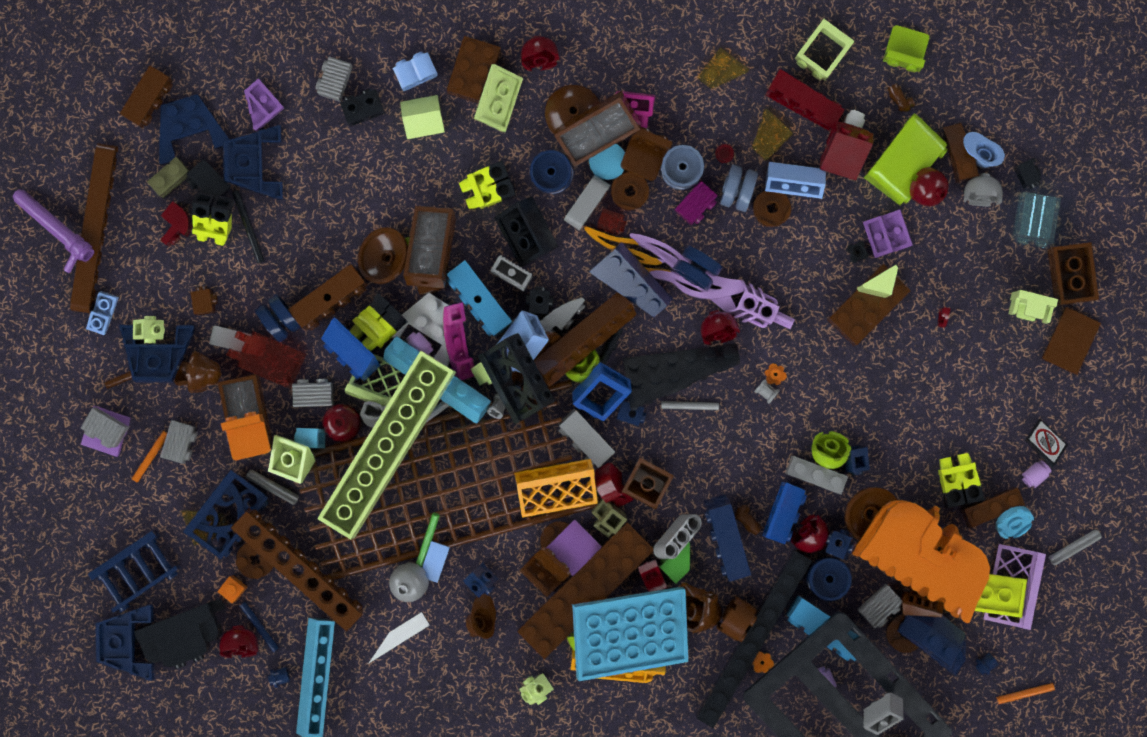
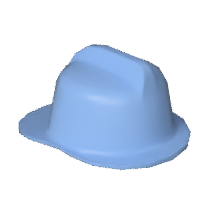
(983, 150)

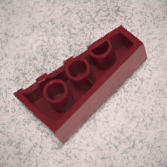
(804, 100)

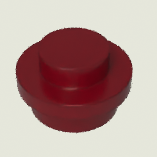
(724, 153)

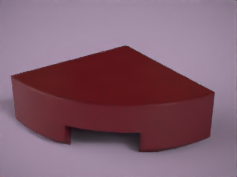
(943, 317)

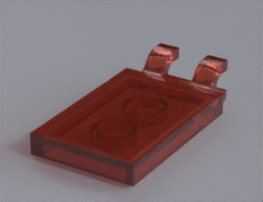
(268, 358)

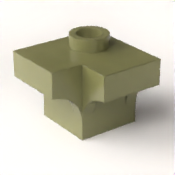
(608, 517)

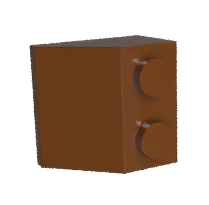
(648, 483)

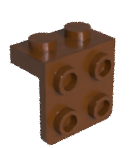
(645, 153)
(545, 571)

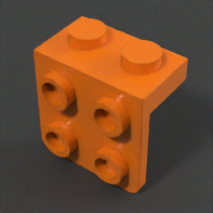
(246, 435)

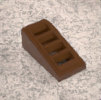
(921, 606)

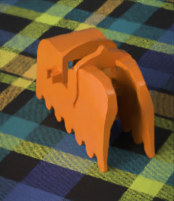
(906, 544)

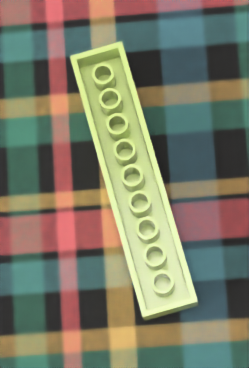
(386, 445)

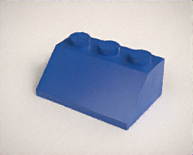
(349, 350)
(784, 513)

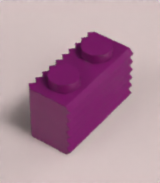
(696, 203)

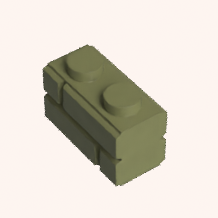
(169, 177)

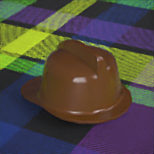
(482, 617)

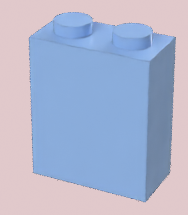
(530, 331)

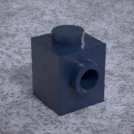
(627, 416)

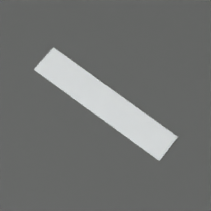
(401, 634)

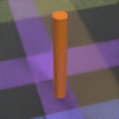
(149, 458)
(1025, 693)

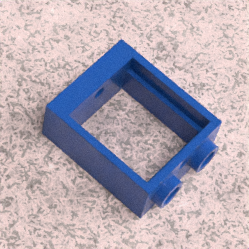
(609, 377)

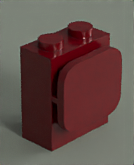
(846, 150)

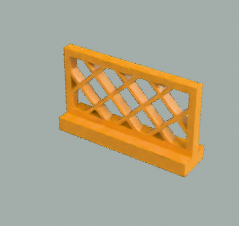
(555, 476)

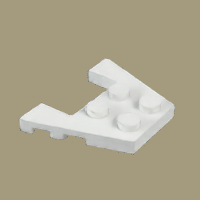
(428, 319)

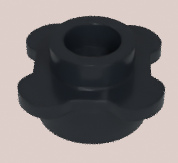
(858, 247)

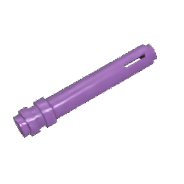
(73, 242)

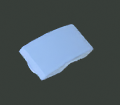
(102, 313)
(435, 560)

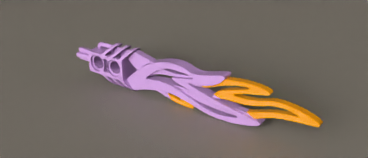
(720, 297)

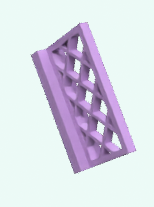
(1032, 585)

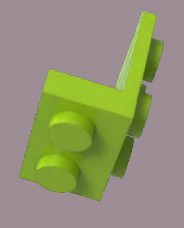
(906, 49)

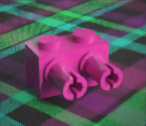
(641, 104)

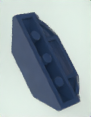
(937, 639)

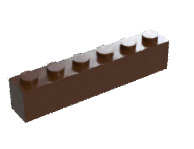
(584, 338)

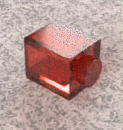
(611, 222)

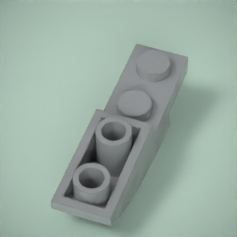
(562, 315)

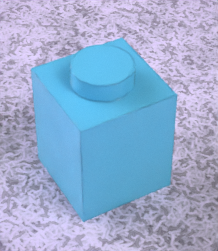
(310, 437)

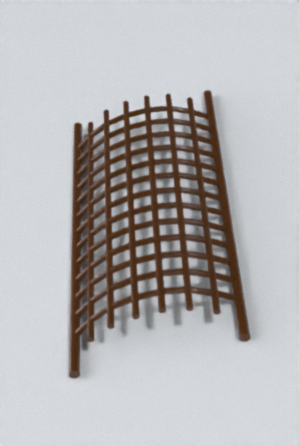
(464, 506)

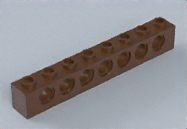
(344, 618)

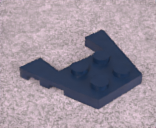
(184, 119)
(244, 162)
(156, 361)
(117, 642)

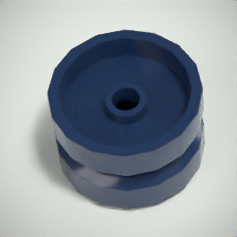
(554, 183)
(696, 269)
(276, 319)
(817, 575)

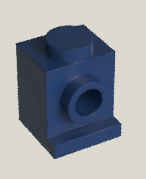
(861, 464)

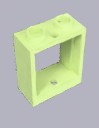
(837, 36)

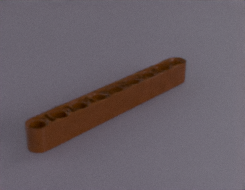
(93, 226)

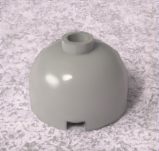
(983, 191)
(408, 582)

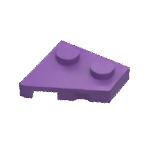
(261, 104)

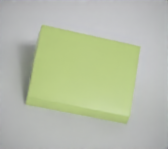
(422, 117)
(882, 284)
(290, 459)

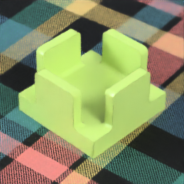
(1032, 306)

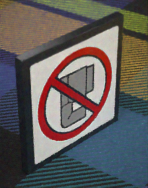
(1046, 442)

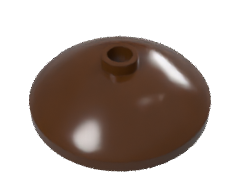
(563, 99)
(375, 255)
(855, 514)

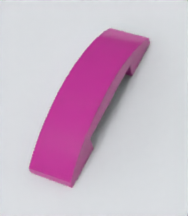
(456, 342)

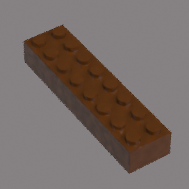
(593, 582)

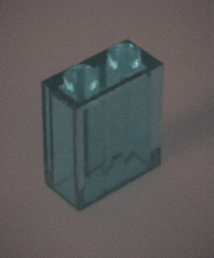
(1036, 219)

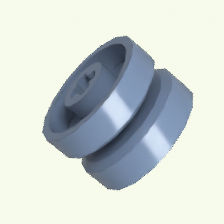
(678, 178)
(738, 188)

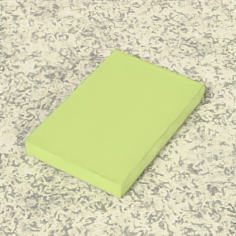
(498, 98)

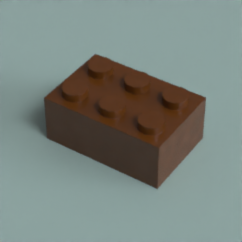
(472, 69)
(1073, 274)

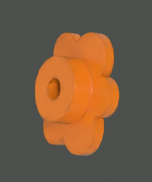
(781, 376)
(768, 663)

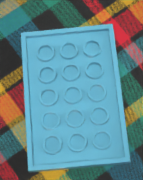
(630, 633)

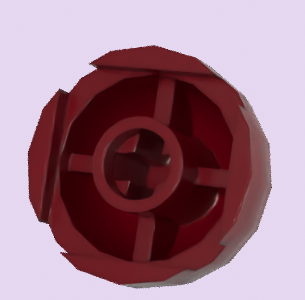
(539, 52)
(929, 187)
(719, 327)
(341, 422)
(812, 535)
(238, 642)

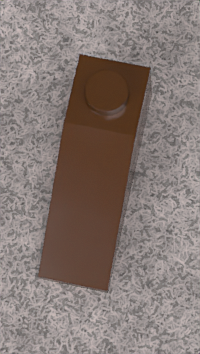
(962, 162)

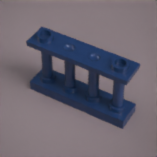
(117, 562)

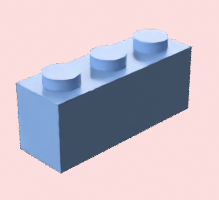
(795, 180)

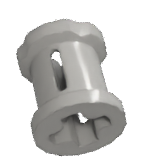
(766, 391)
(497, 407)

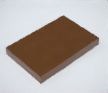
(1071, 341)

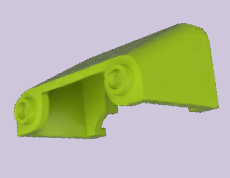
(907, 154)

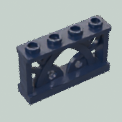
(199, 520)

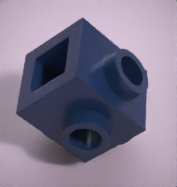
(834, 548)
(481, 580)

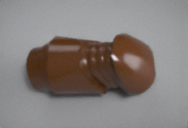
(898, 97)
(747, 520)

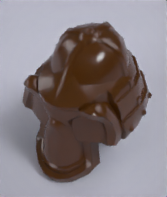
(198, 373)
(701, 609)

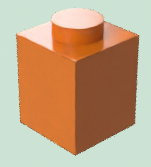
(232, 589)

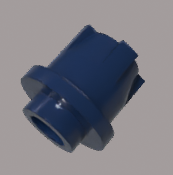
(986, 664)
(278, 677)

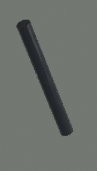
(248, 227)

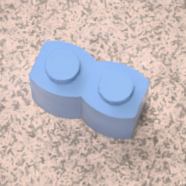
(415, 71)

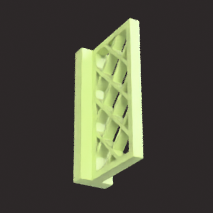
(365, 394)

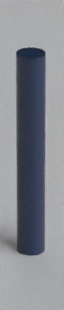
(259, 627)

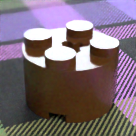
(737, 618)

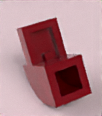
(180, 224)
(609, 485)
(652, 576)

